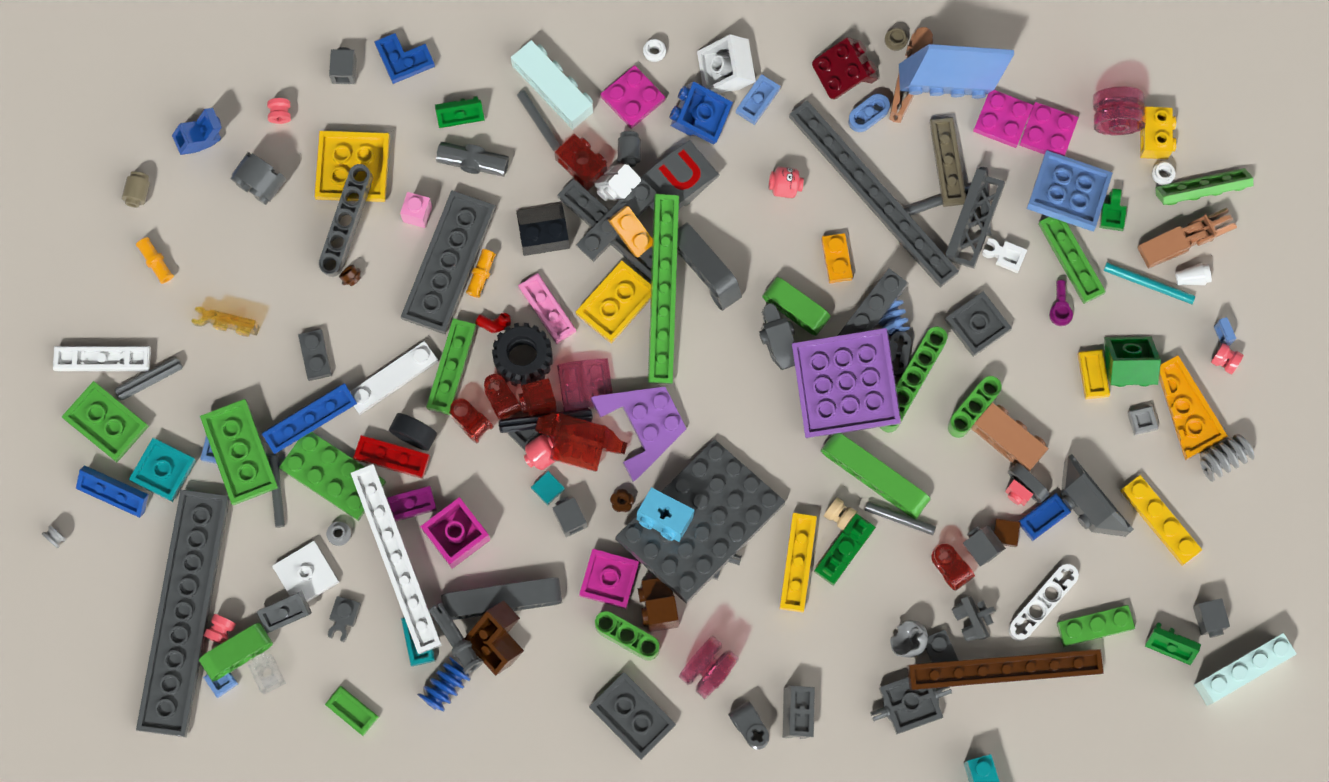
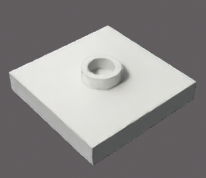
(306, 572)

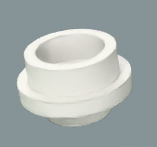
(654, 44)
(1165, 167)

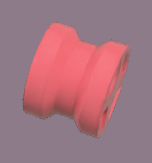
(279, 110)

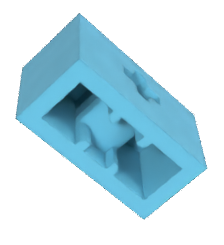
(656, 506)

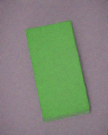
(351, 711)

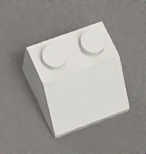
(726, 64)

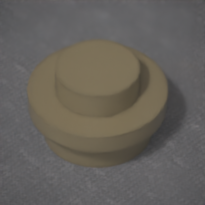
(896, 39)

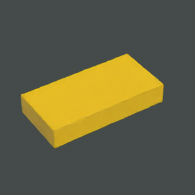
(1093, 374)

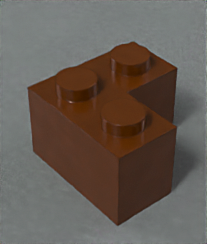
(660, 605)
(491, 638)

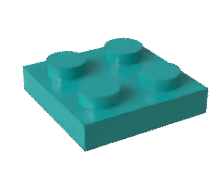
(162, 469)

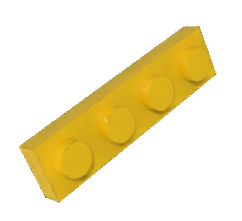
(1161, 520)
(798, 562)

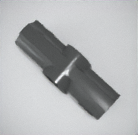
(472, 159)

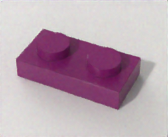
(412, 503)

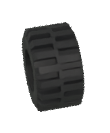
(522, 336)

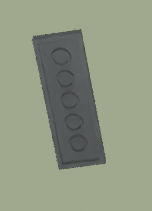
(448, 262)

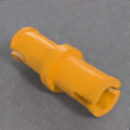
(154, 260)
(480, 273)

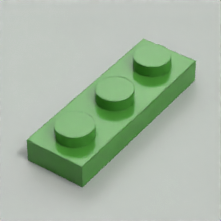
(1095, 626)

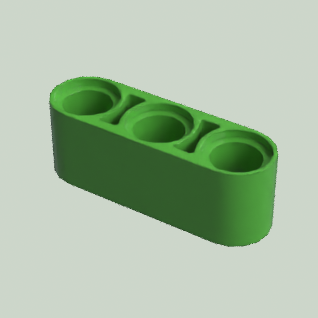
(796, 306)
(978, 396)
(620, 625)
(235, 651)

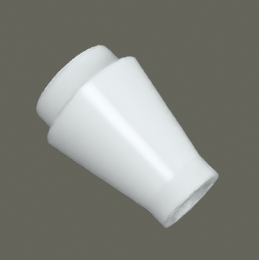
(1194, 275)

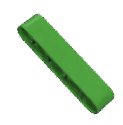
(919, 370)
(875, 475)

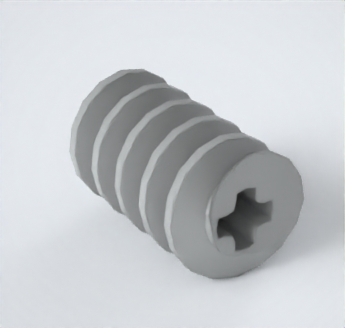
(1224, 455)

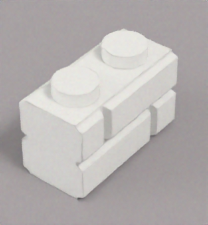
(617, 182)

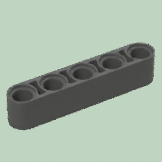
(346, 232)
(517, 595)

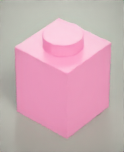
(416, 210)

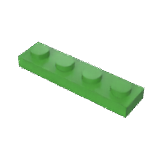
(1204, 186)
(1072, 259)
(451, 366)

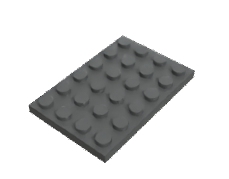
(728, 512)

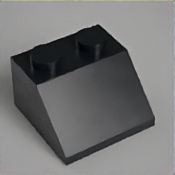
(543, 229)

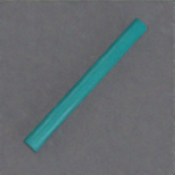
(1149, 283)

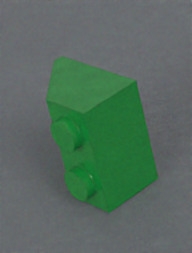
(1131, 361)

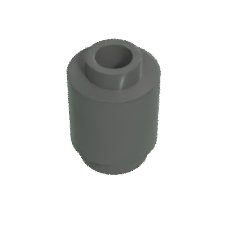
(629, 148)

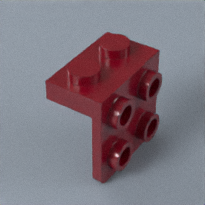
(844, 67)

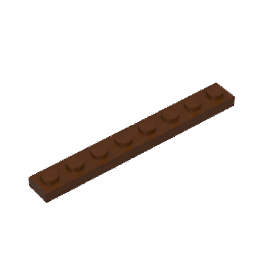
(1005, 669)

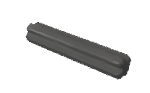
(148, 378)

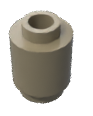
(136, 189)

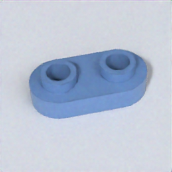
(867, 112)

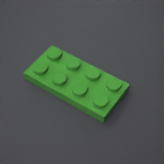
(239, 452)
(326, 473)

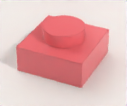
(1018, 494)

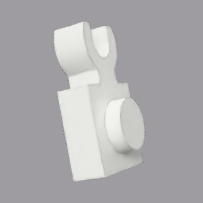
(1008, 256)

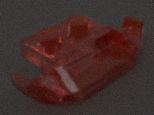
(579, 441)

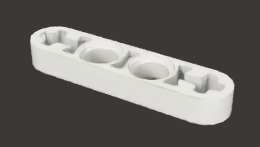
(1042, 601)

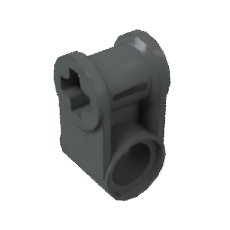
(747, 722)

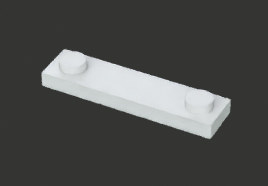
(101, 358)
(393, 377)

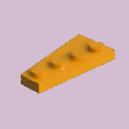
(1190, 412)

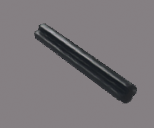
(529, 422)

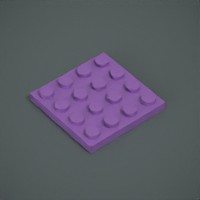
(846, 383)

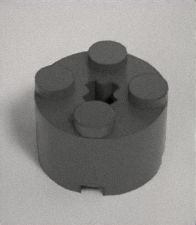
(257, 177)

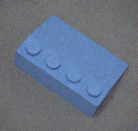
(953, 70)

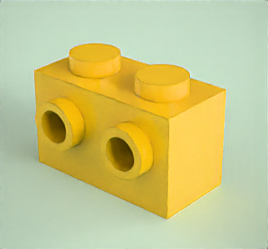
(1157, 136)

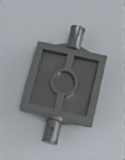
(908, 707)

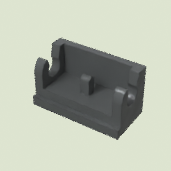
(798, 712)

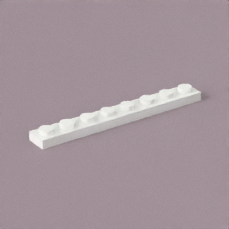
(396, 559)

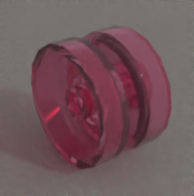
(1118, 111)
(706, 665)

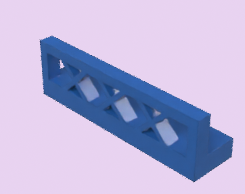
(309, 418)

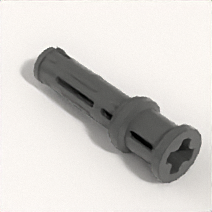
(461, 647)

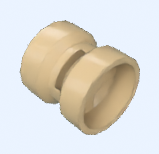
(836, 509)

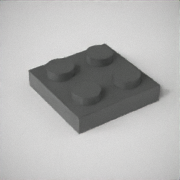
(978, 324)

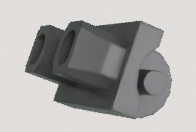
(978, 628)

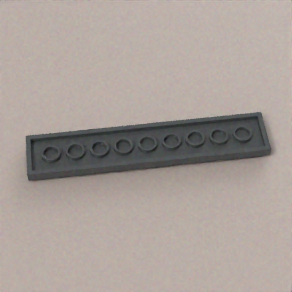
(183, 614)

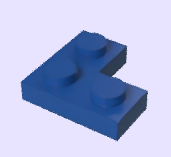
(403, 64)

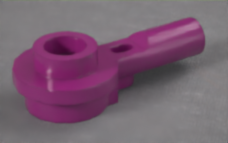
(1061, 313)

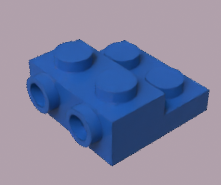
(700, 112)

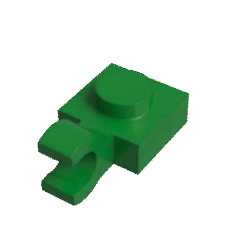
(1113, 214)

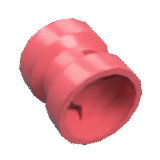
(1224, 353)
(218, 631)

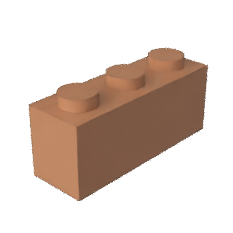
(1010, 437)

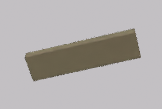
(947, 161)

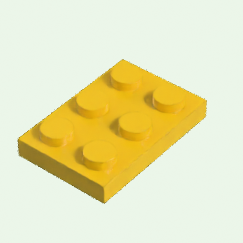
(615, 302)

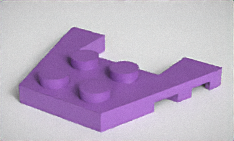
(652, 419)

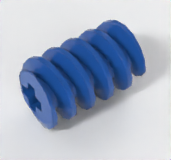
(444, 686)

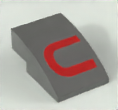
(681, 173)

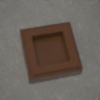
(1007, 532)

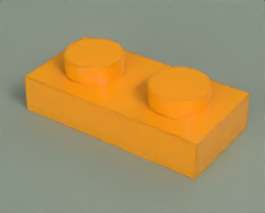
(631, 231)
(837, 258)

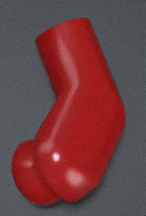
(494, 325)

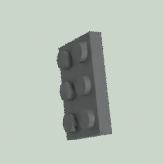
(632, 715)

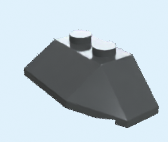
(1090, 502)

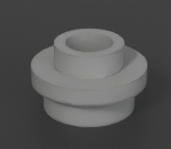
(338, 541)

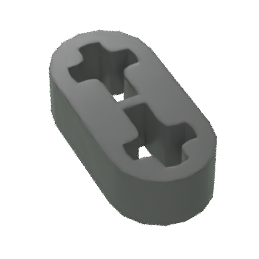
(904, 354)
(1027, 480)

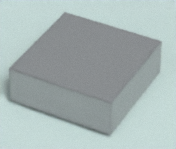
(1143, 420)

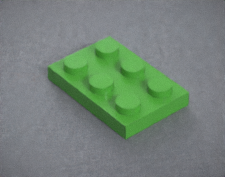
(105, 421)

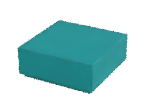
(548, 488)

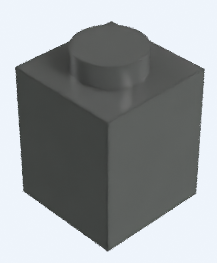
(342, 66)
(569, 516)
(983, 545)
(1211, 617)

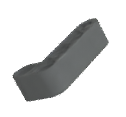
(708, 267)

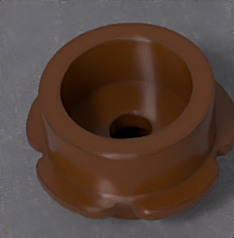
(350, 275)
(628, 500)

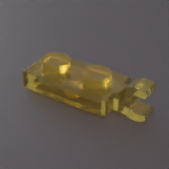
(224, 321)

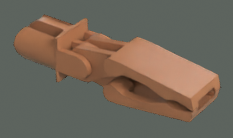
(919, 39)
(1179, 240)

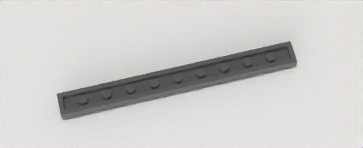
(873, 194)

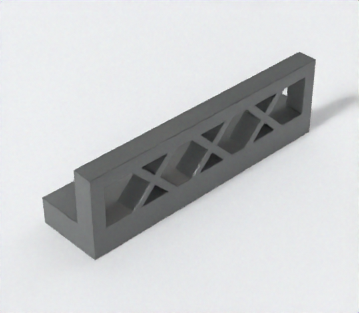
(966, 216)

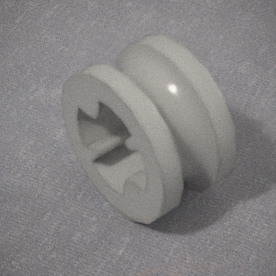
(53, 536)

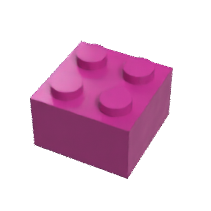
(455, 533)

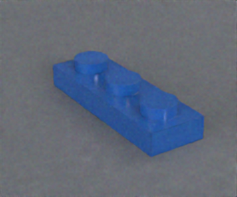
(112, 491)

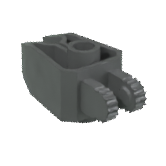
(778, 337)

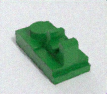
(459, 112)
(1173, 645)

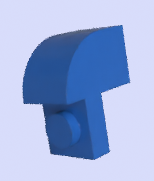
(199, 134)

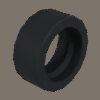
(412, 431)

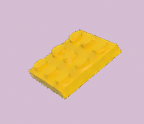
(343, 150)

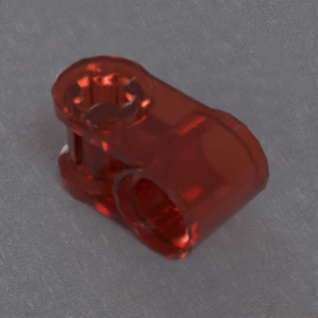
(503, 400)
(473, 423)
(954, 569)

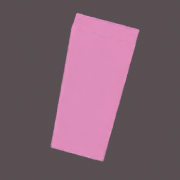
(547, 308)

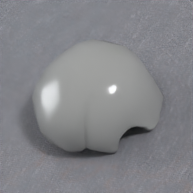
(910, 639)

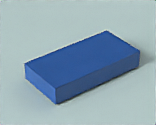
(1044, 517)

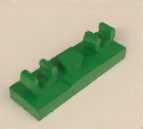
(844, 549)

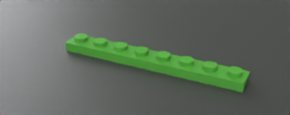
(663, 289)

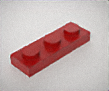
(391, 457)

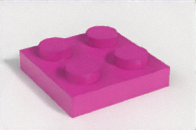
(633, 97)
(1003, 118)
(1048, 130)
(609, 578)

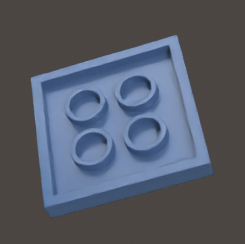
(1069, 191)

